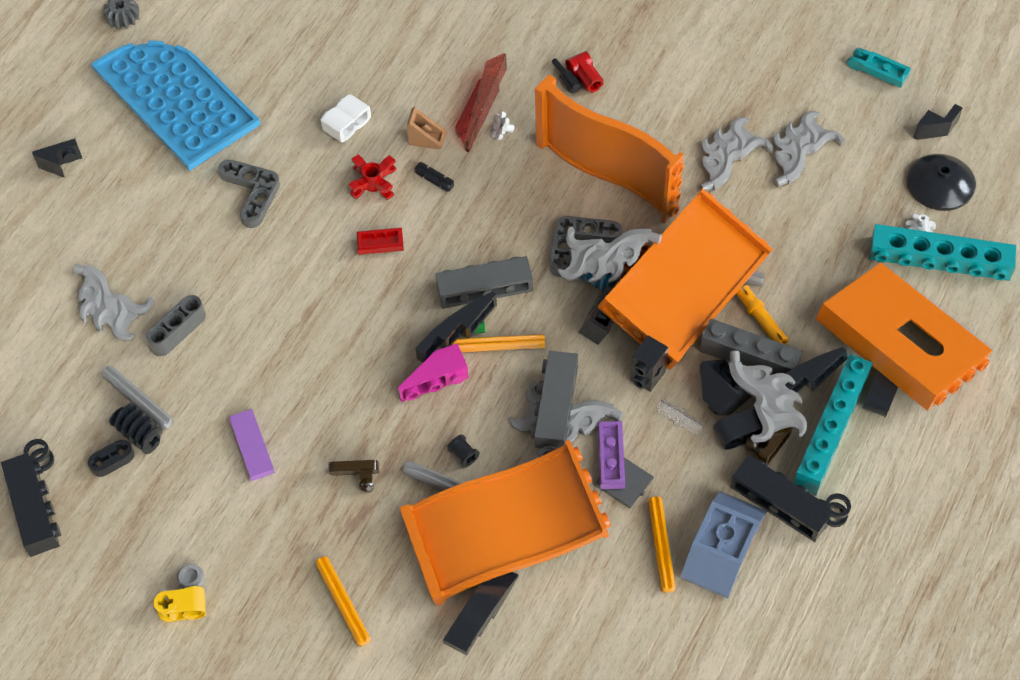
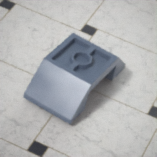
(722, 544)

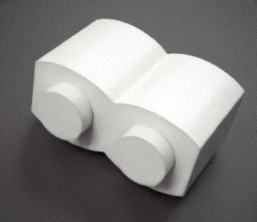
(345, 118)

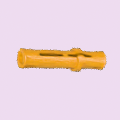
(756, 309)

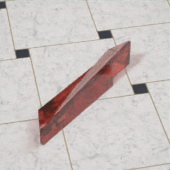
(481, 101)

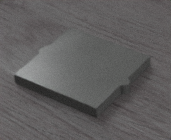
(635, 483)

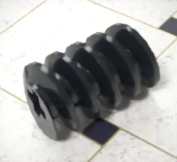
(137, 427)

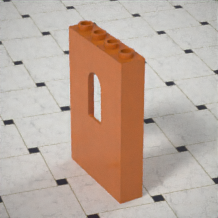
(868, 321)

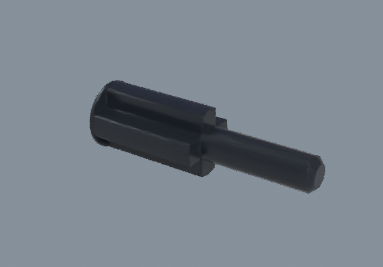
(567, 77)

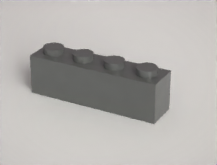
(472, 282)
(754, 349)
(556, 399)

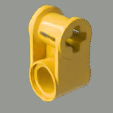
(183, 604)

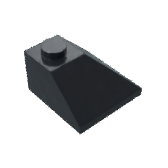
(720, 389)

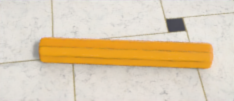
(501, 343)
(661, 544)
(343, 601)

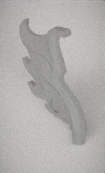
(798, 143)
(727, 148)
(603, 258)
(107, 307)
(772, 397)
(583, 416)

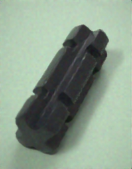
(434, 176)

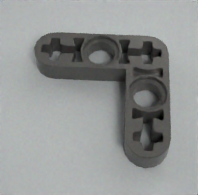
(258, 187)
(579, 224)

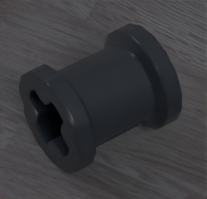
(463, 450)

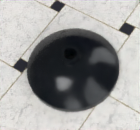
(941, 182)

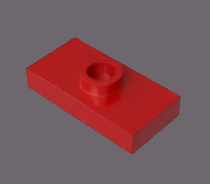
(380, 241)

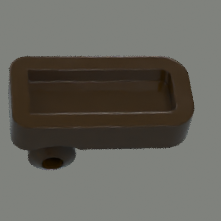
(768, 452)
(364, 468)

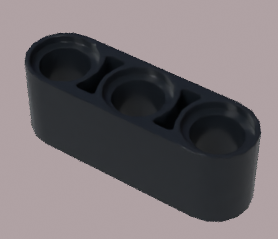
(880, 395)
(736, 428)

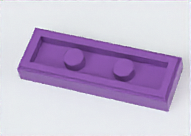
(251, 445)
(611, 455)

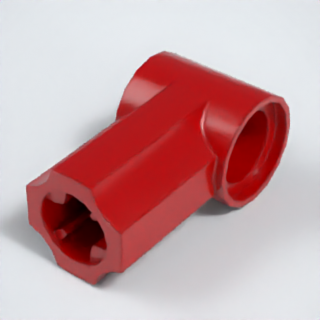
(582, 67)

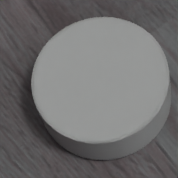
(190, 576)

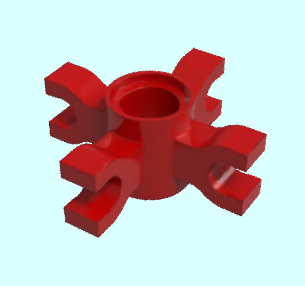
(372, 177)

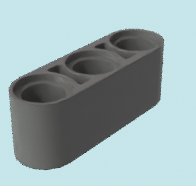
(181, 315)

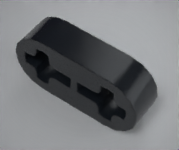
(111, 458)

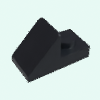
(54, 156)

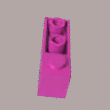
(437, 371)

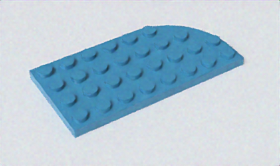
(177, 99)

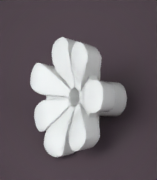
(501, 126)
(921, 223)

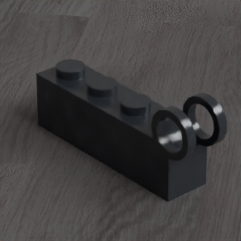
(29, 498)
(787, 500)

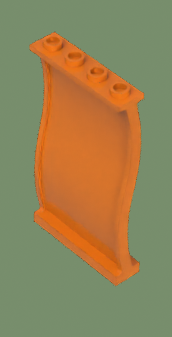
(608, 149)
(686, 276)
(504, 522)

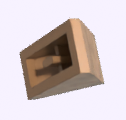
(424, 131)

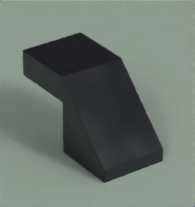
(934, 125)

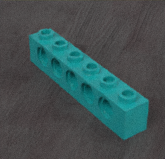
(942, 252)
(833, 424)

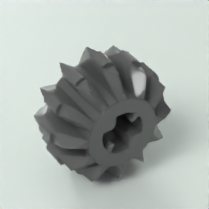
(121, 13)

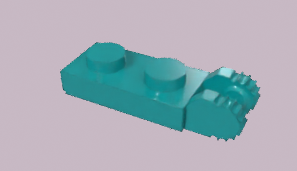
(879, 66)

